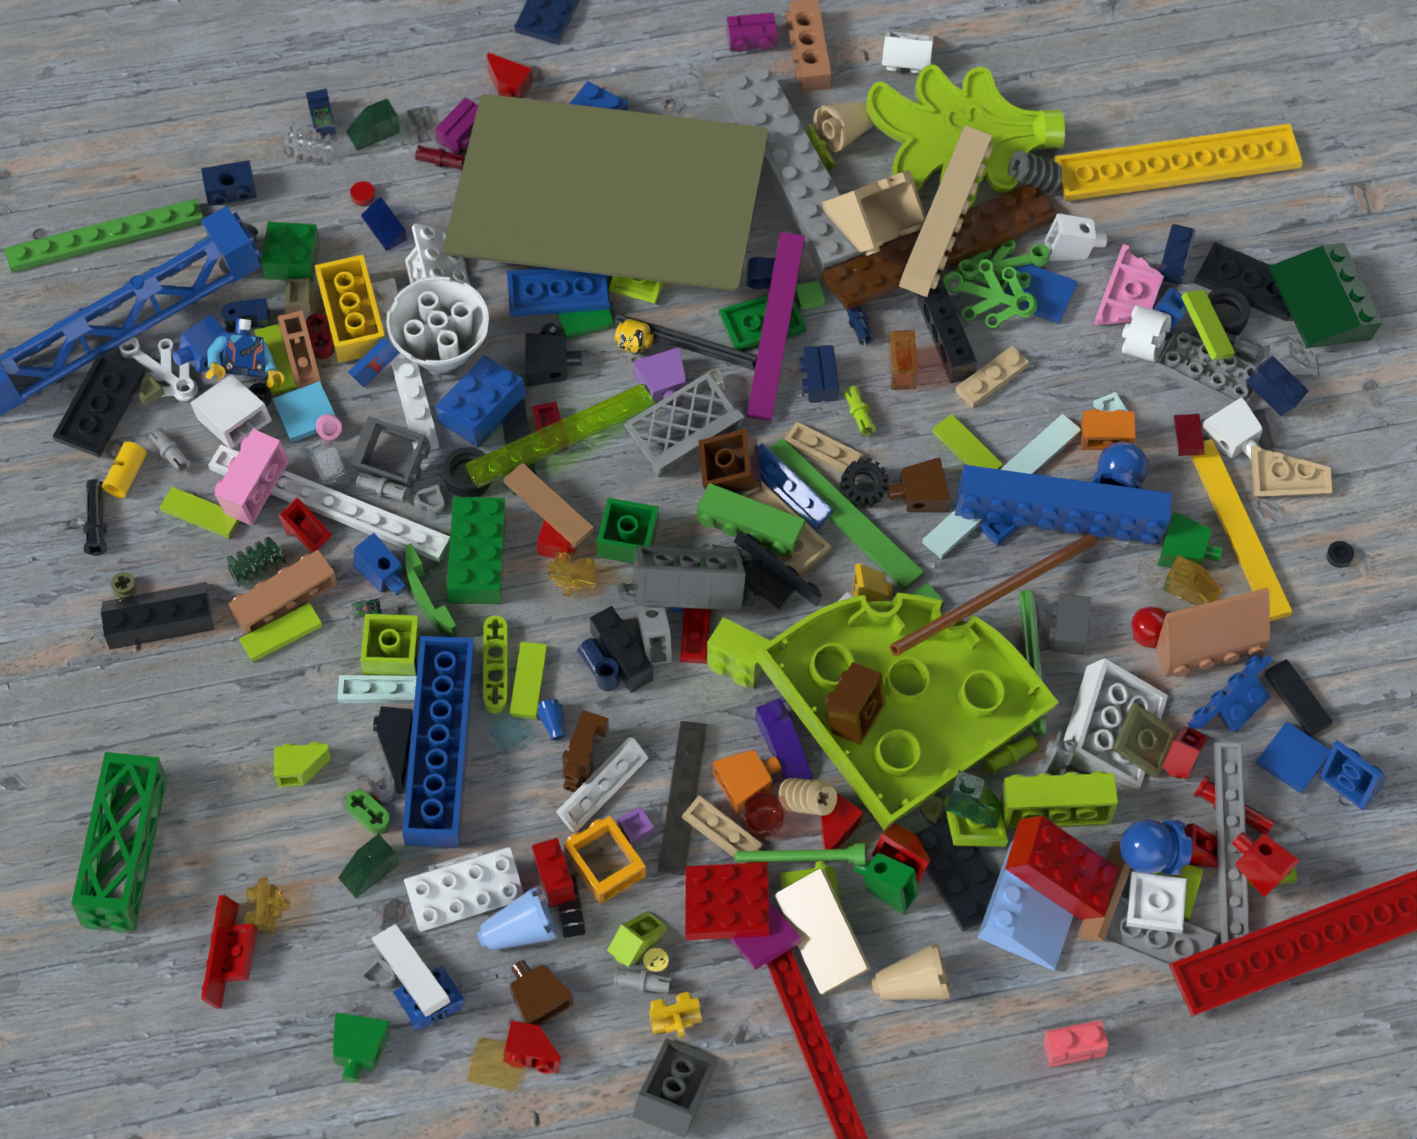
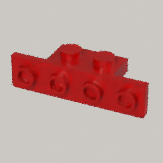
(229, 952)

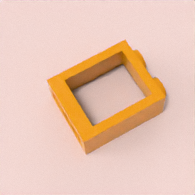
(616, 882)

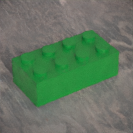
(476, 550)

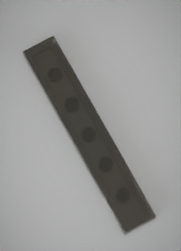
(681, 795)

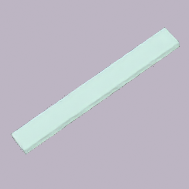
(1028, 460)

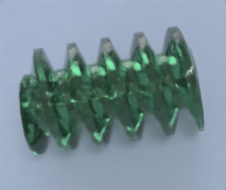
(254, 560)

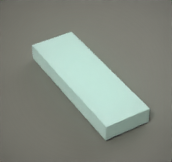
(376, 689)

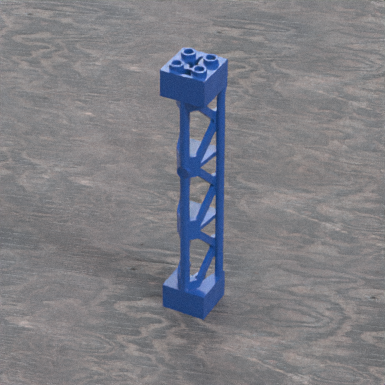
(224, 237)

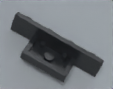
(772, 577)

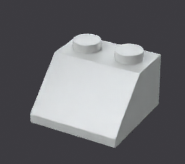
(907, 51)

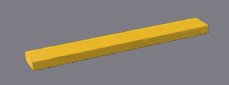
(1239, 529)

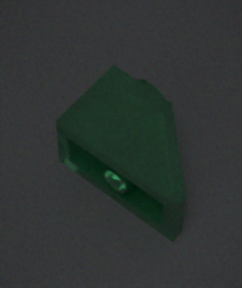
(373, 125)
(973, 800)
(368, 866)

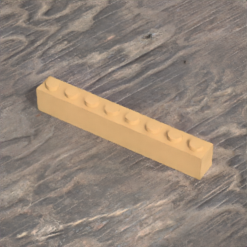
(945, 212)

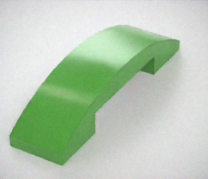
(439, 617)

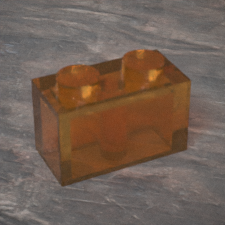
(902, 360)

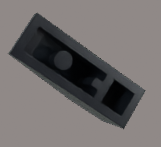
(394, 737)

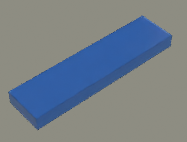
(793, 488)

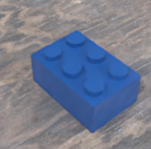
(480, 401)

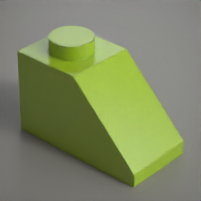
(636, 937)

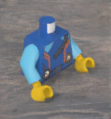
(242, 356)

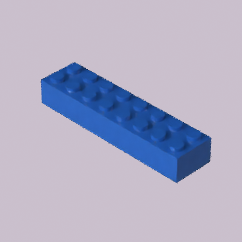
(1063, 504)
(439, 742)

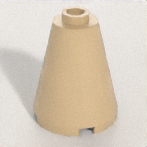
(842, 123)
(914, 977)

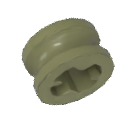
(123, 577)

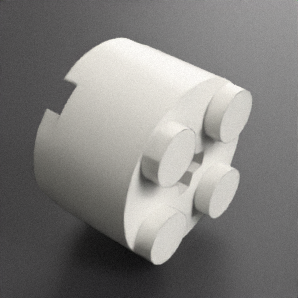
(1146, 333)

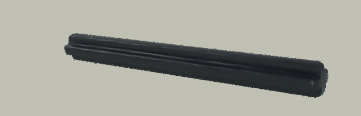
(695, 344)

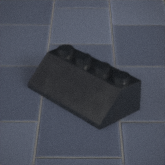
(157, 615)

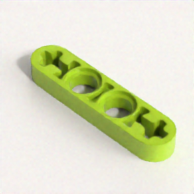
(495, 664)

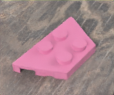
(1130, 285)

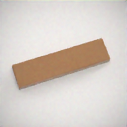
(549, 505)
(1096, 928)

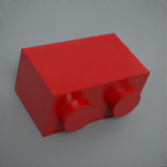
(553, 872)

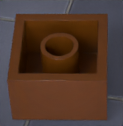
(730, 461)
(855, 703)

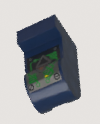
(321, 112)
(254, 310)

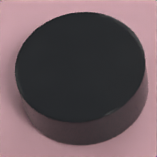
(1340, 554)

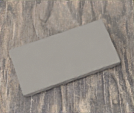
(1190, 363)

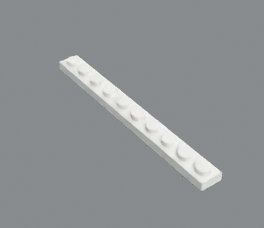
(349, 510)

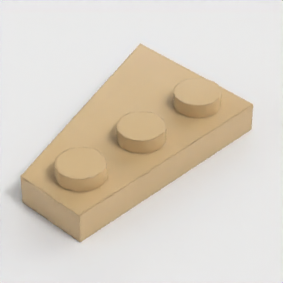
(1286, 476)

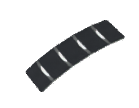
(572, 915)

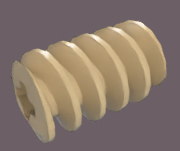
(807, 796)

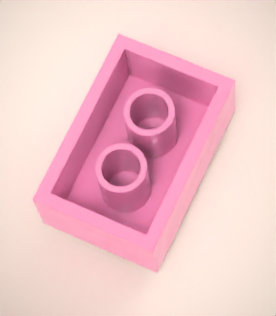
(251, 476)

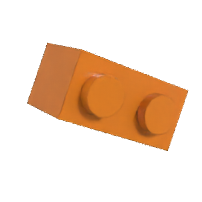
(1106, 428)

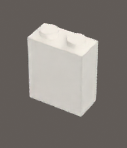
(230, 411)

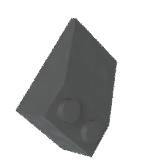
(674, 1087)

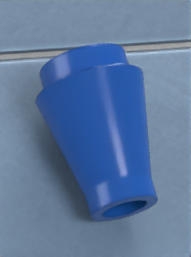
(552, 718)

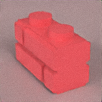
(1075, 1043)

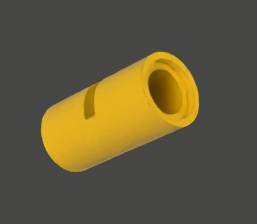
(124, 469)

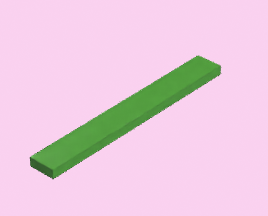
(853, 522)

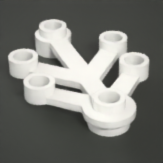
(164, 371)

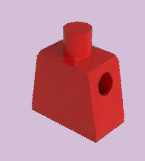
(1263, 862)

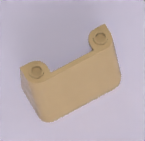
(877, 212)

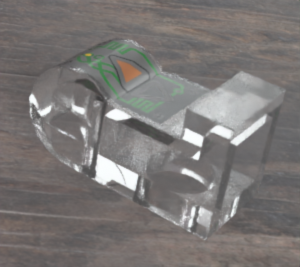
(381, 605)

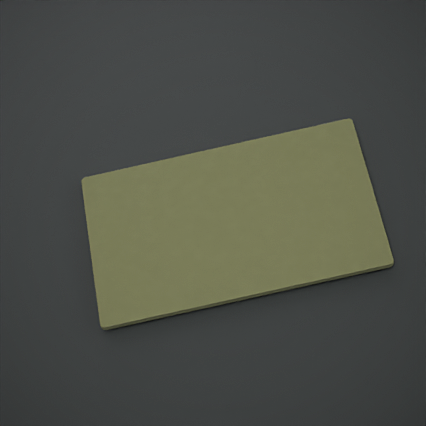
(607, 192)

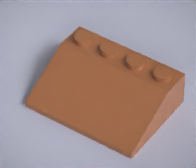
(1215, 633)

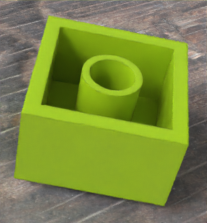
(390, 645)
(733, 653)

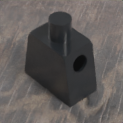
(548, 359)

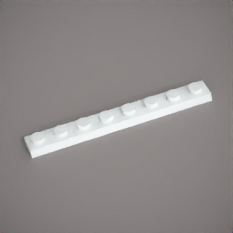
(406, 373)

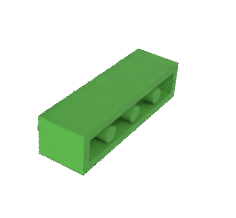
(738, 513)

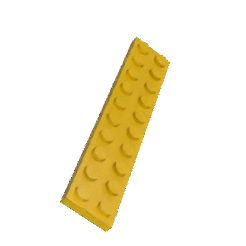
(1178, 162)

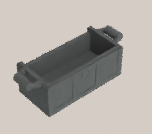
(687, 579)

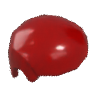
(1147, 625)

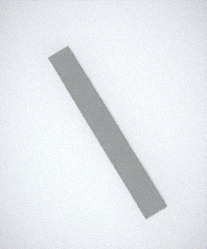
(1230, 823)

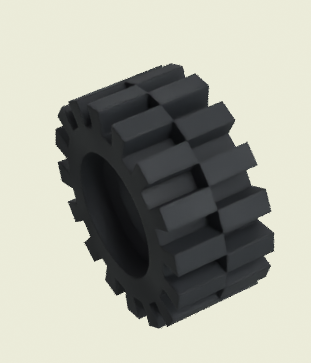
(874, 472)

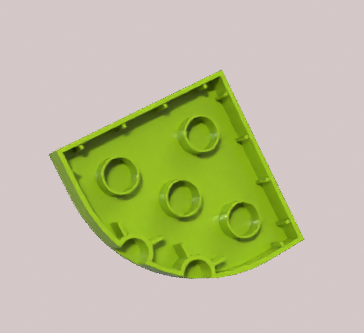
(944, 698)

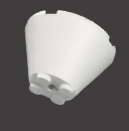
(438, 323)

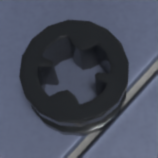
(261, 388)

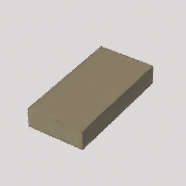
(298, 295)

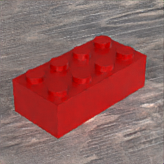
(1061, 868)

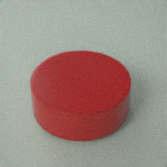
(362, 193)

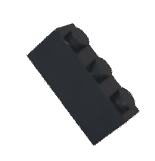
(622, 647)

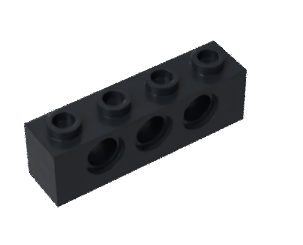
(947, 333)

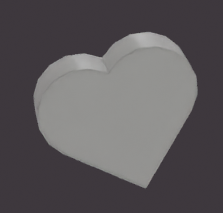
(430, 500)
(377, 974)

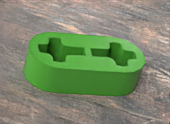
(371, 807)

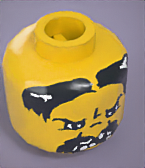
(633, 336)

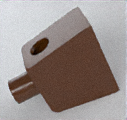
(922, 487)
(538, 994)

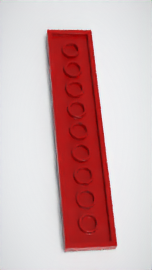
(1297, 945)

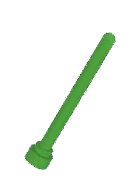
(855, 854)

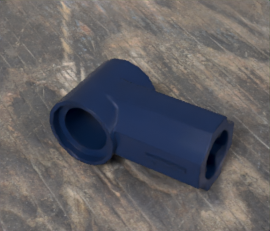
(600, 663)

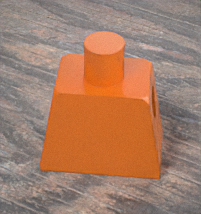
(744, 776)

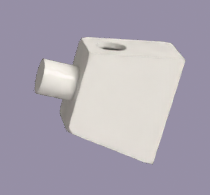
(1073, 238)
(1233, 429)

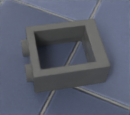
(367, 444)

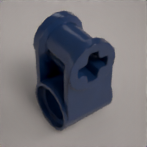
(759, 272)

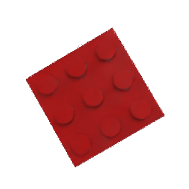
(727, 901)

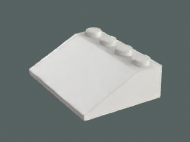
(1100, 714)

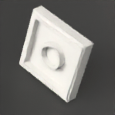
(1156, 902)

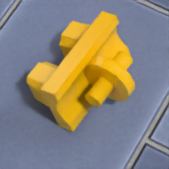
(675, 1016)

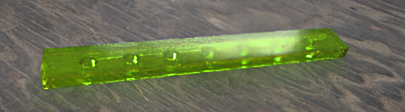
(559, 435)

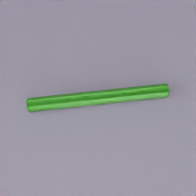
(1031, 645)

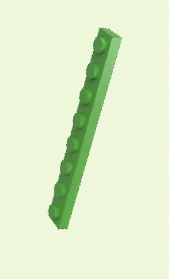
(103, 235)

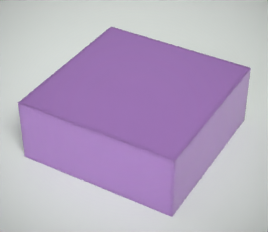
(635, 825)

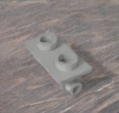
(1057, 752)

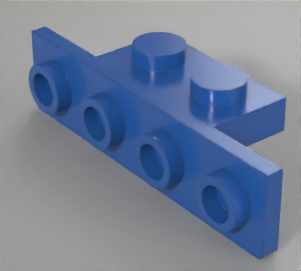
(1237, 699)

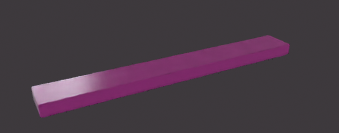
(775, 327)

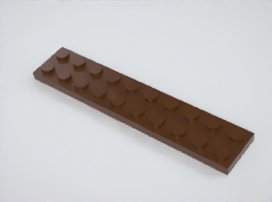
(982, 229)

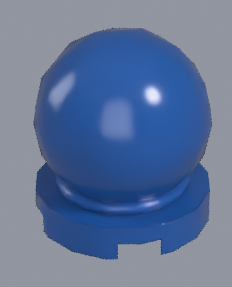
(1122, 465)
(1156, 846)

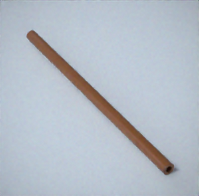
(992, 595)

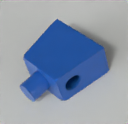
(196, 342)
(378, 565)

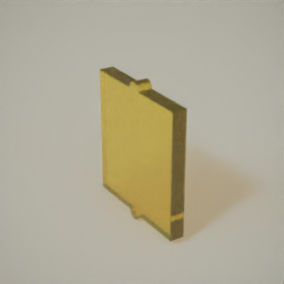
(488, 1066)

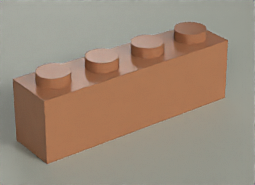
(283, 592)

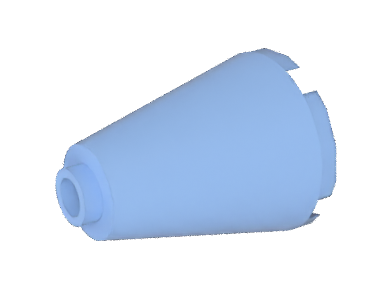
(519, 923)

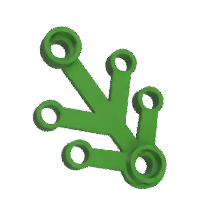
(1038, 257)
(993, 296)

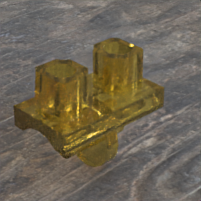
(570, 576)
(269, 905)

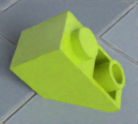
(299, 763)

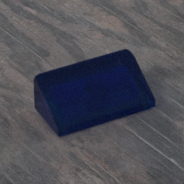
(384, 224)

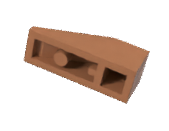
(299, 348)

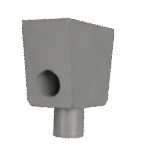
(653, 624)

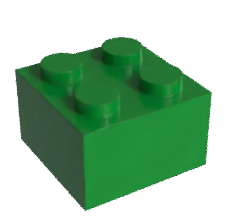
(290, 250)
(626, 527)

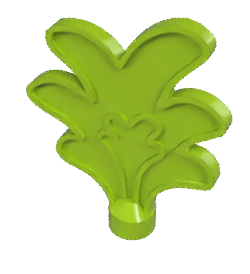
(937, 120)

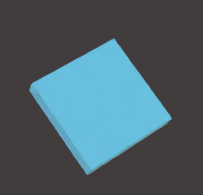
(301, 410)

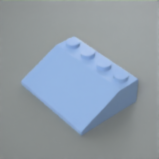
(1024, 921)

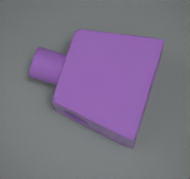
(661, 374)

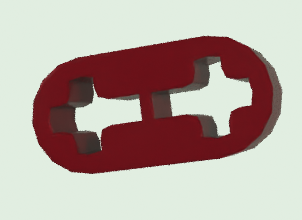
(324, 335)

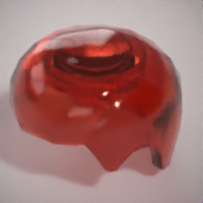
(764, 814)

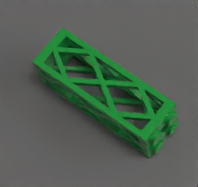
(100, 910)

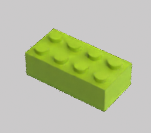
(1062, 799)

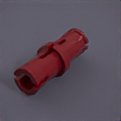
(439, 157)

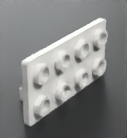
(429, 259)
(463, 888)

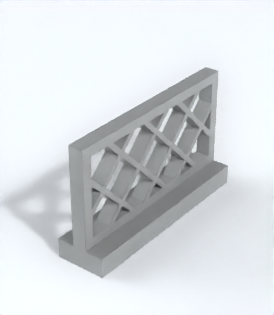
(689, 445)

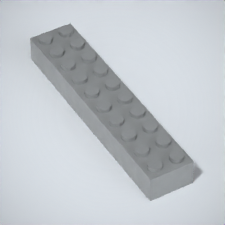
(790, 164)

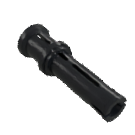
(94, 527)

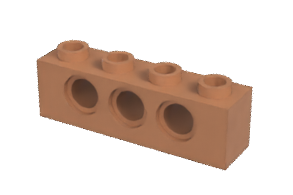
(809, 45)

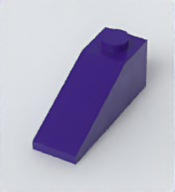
(782, 740)

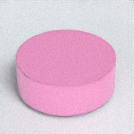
(328, 427)

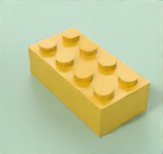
(349, 307)

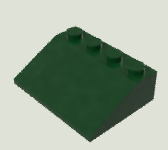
(1326, 297)

